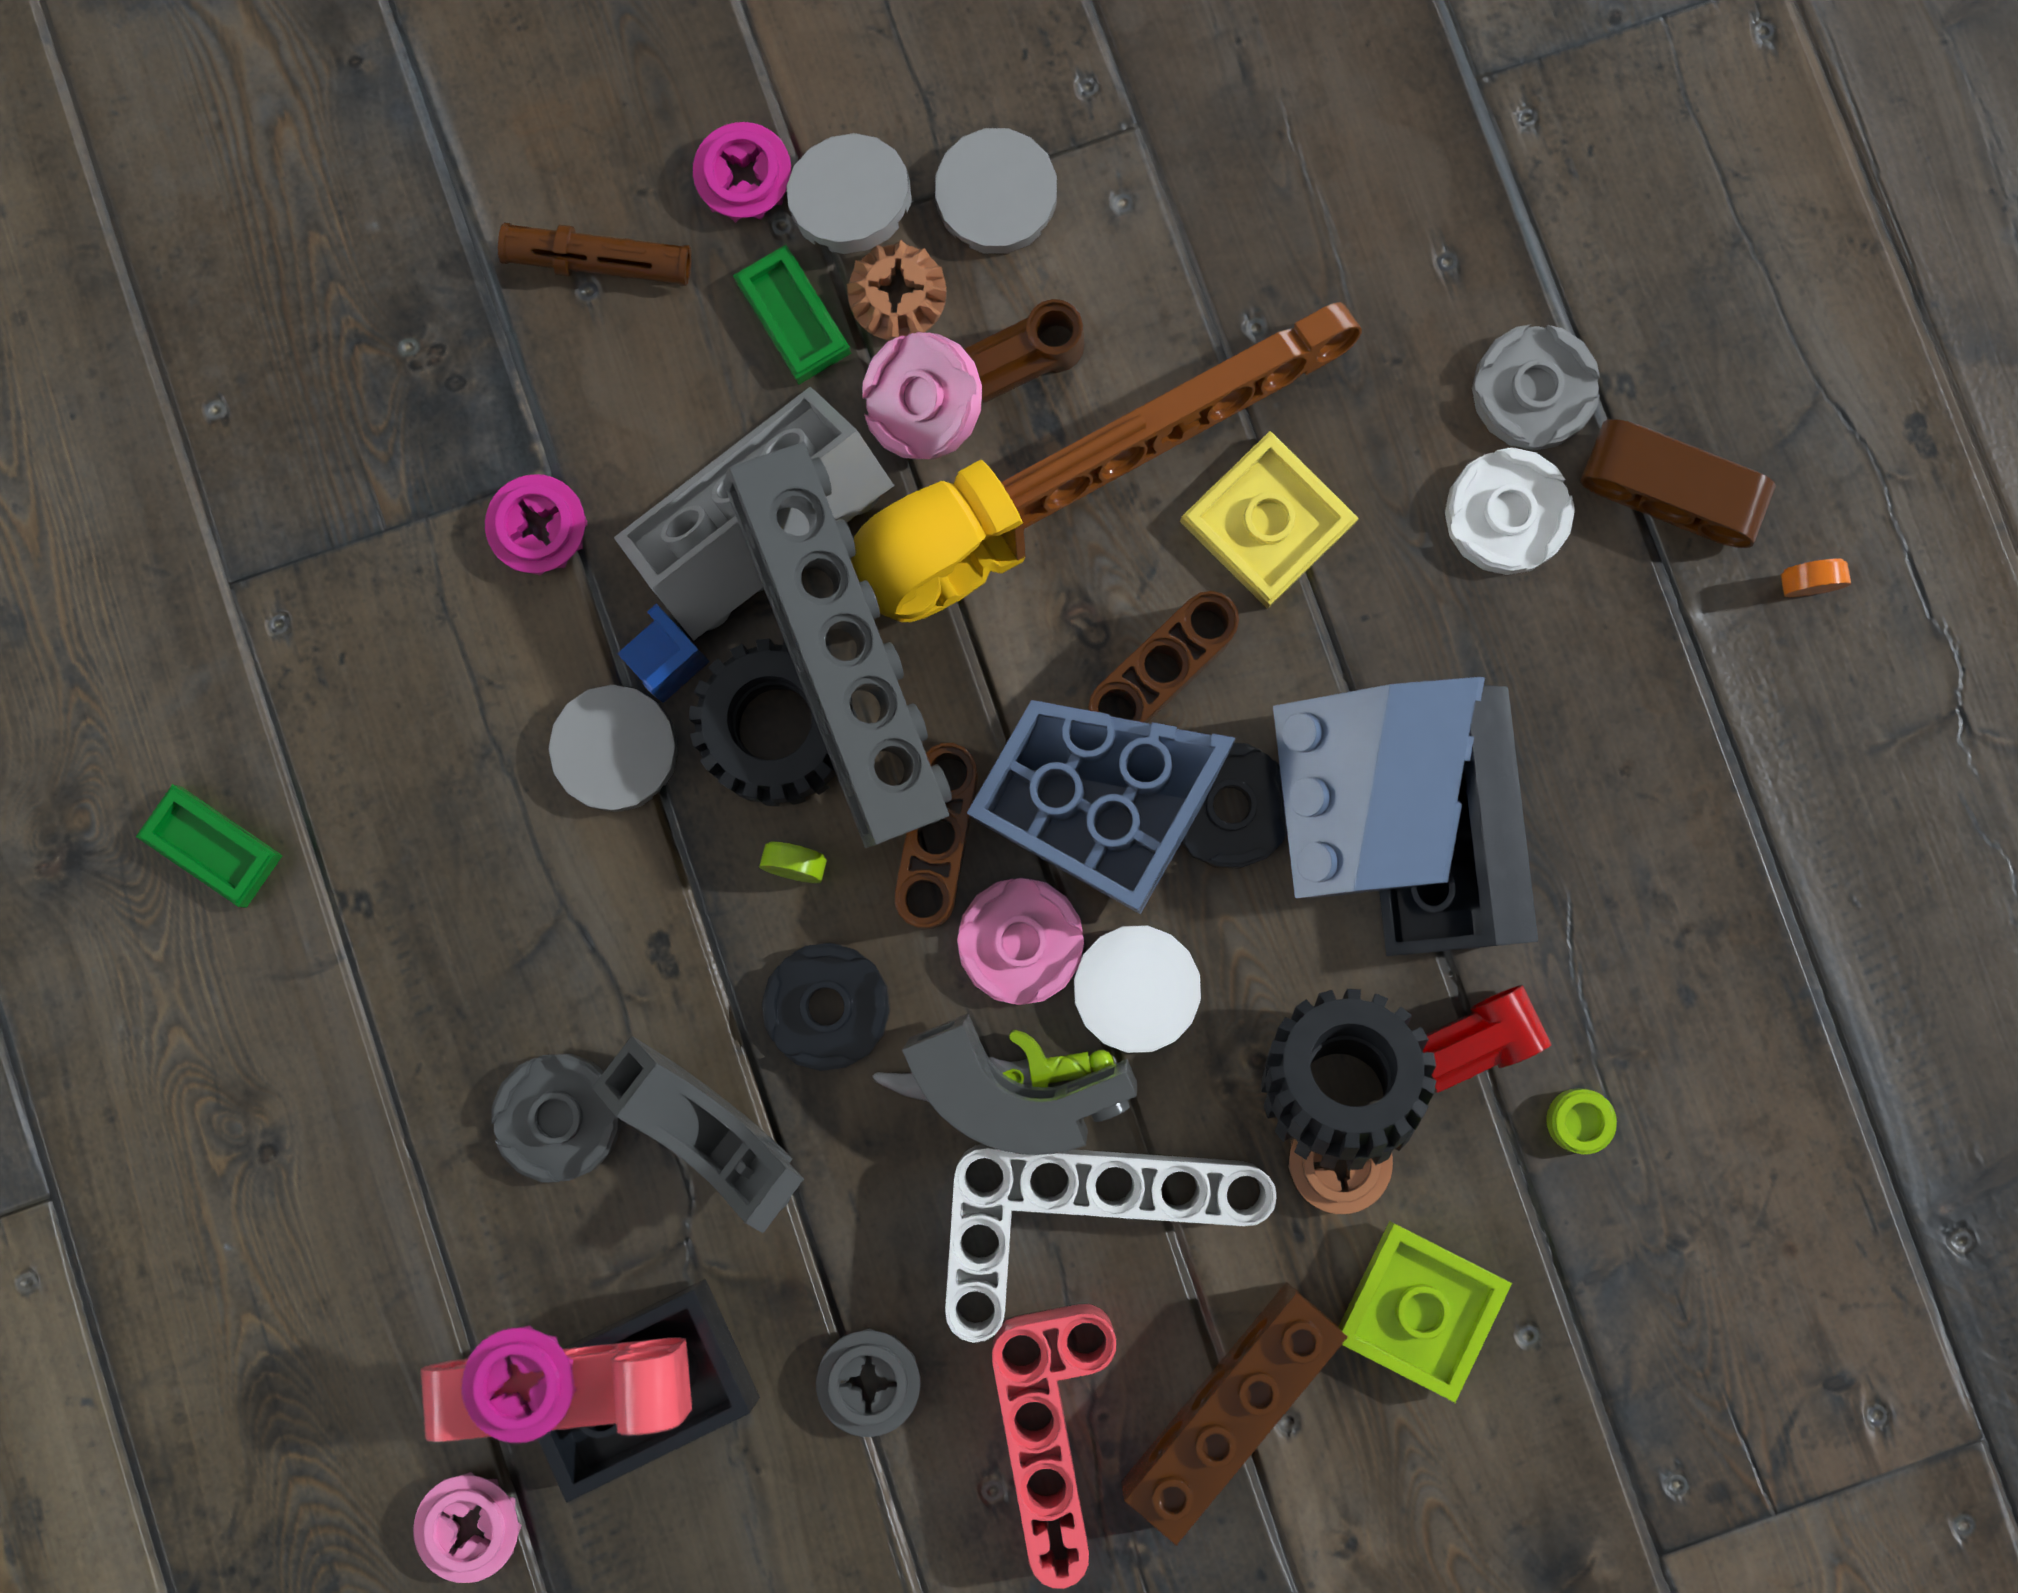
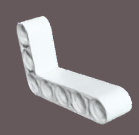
(1079, 1197)

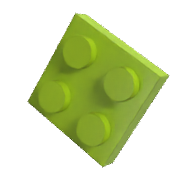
(1423, 1311)

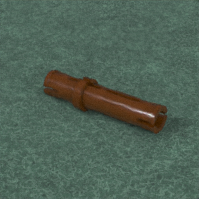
(593, 254)

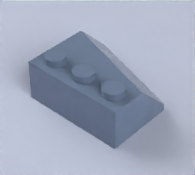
(1374, 784)
(1100, 794)

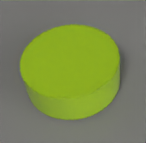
(793, 862)
(1581, 1121)

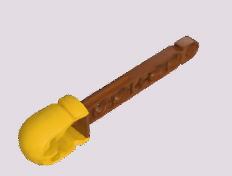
(950, 535)

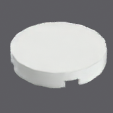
(1509, 511)
(1137, 989)

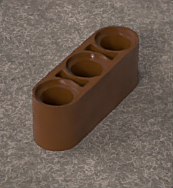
(1678, 483)
(1179, 642)
(942, 868)

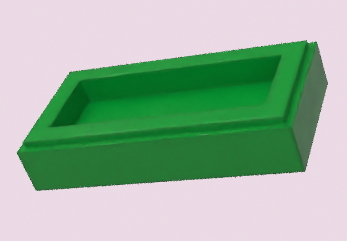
(792, 314)
(209, 846)

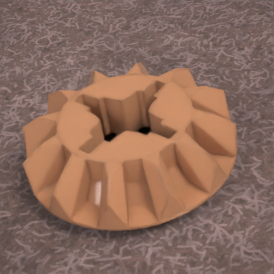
(917, 309)
(1324, 1190)

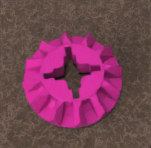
(741, 145)
(507, 521)
(507, 1415)

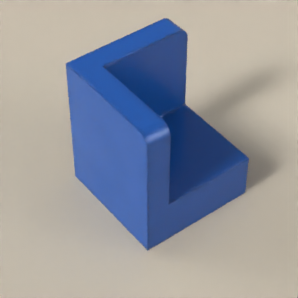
(663, 656)

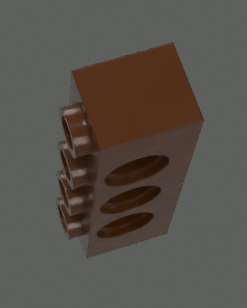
(1231, 1413)

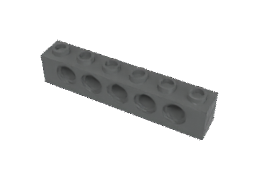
(796, 481)

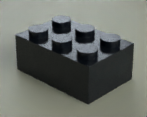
(718, 1388)

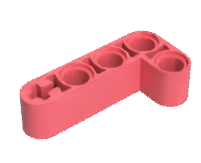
(626, 1383)
(1048, 1446)

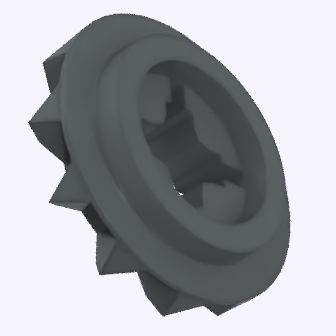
(845, 1403)

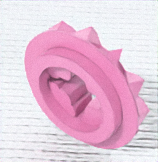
(437, 1532)

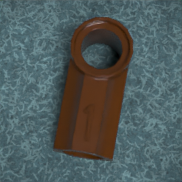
(1018, 354)

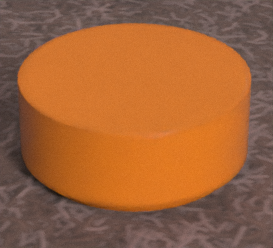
(1815, 577)

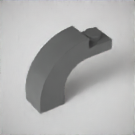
(1005, 1113)
(701, 1130)

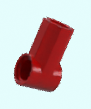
(1497, 1032)

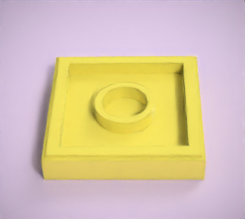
(1268, 519)

